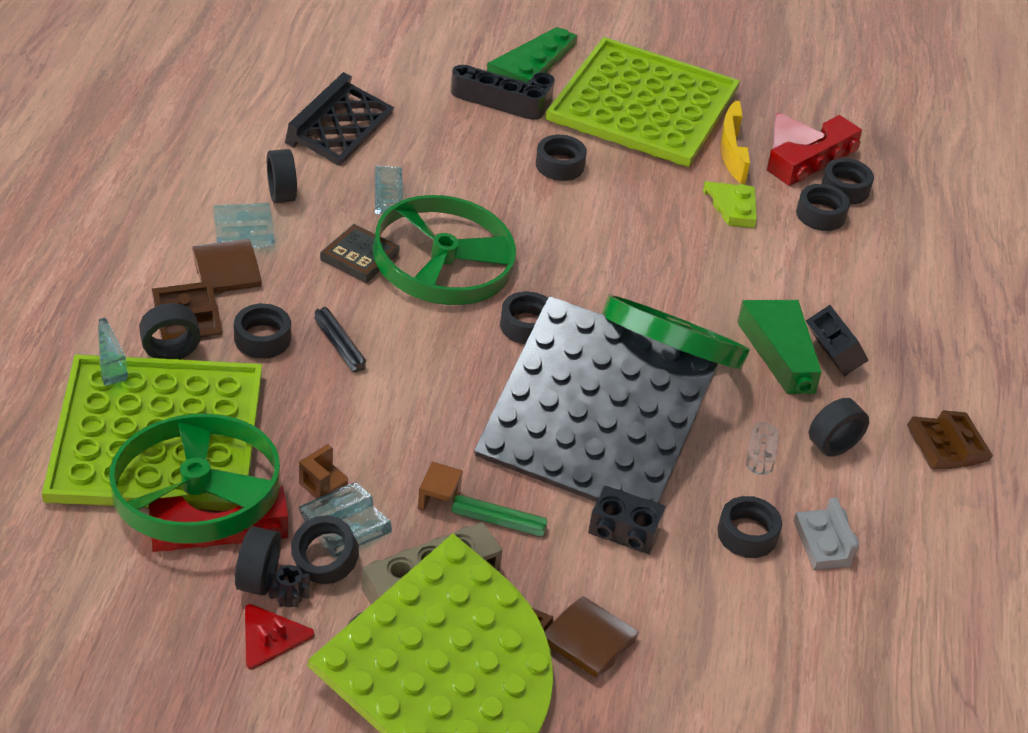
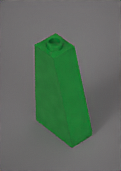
(783, 342)

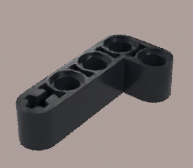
(504, 93)

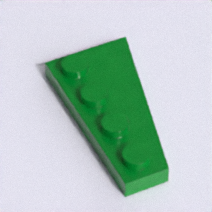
(534, 56)

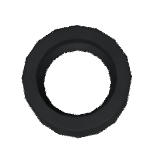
(561, 145)
(851, 170)
(281, 175)
(823, 219)
(520, 303)
(169, 315)
(259, 315)
(838, 427)
(313, 529)
(749, 545)
(257, 559)

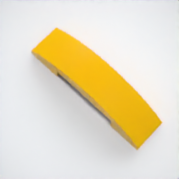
(734, 157)

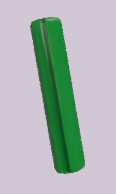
(499, 515)

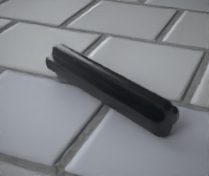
(340, 339)

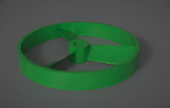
(446, 249)
(675, 332)
(250, 492)

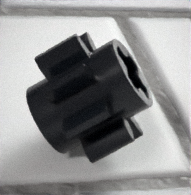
(289, 586)

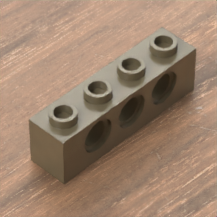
(384, 573)

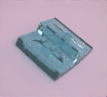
(244, 222)
(356, 509)

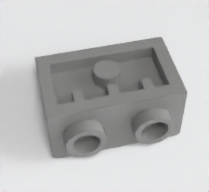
(827, 536)

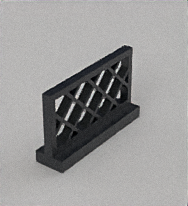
(323, 110)

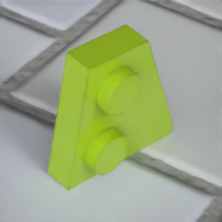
(734, 202)

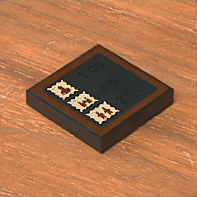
(354, 253)

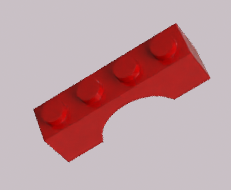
(795, 161)
(179, 510)

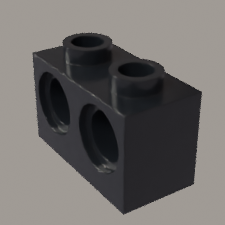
(837, 340)
(626, 519)

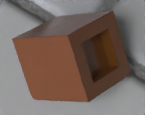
(319, 474)
(439, 482)

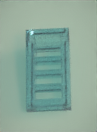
(387, 174)
(112, 358)

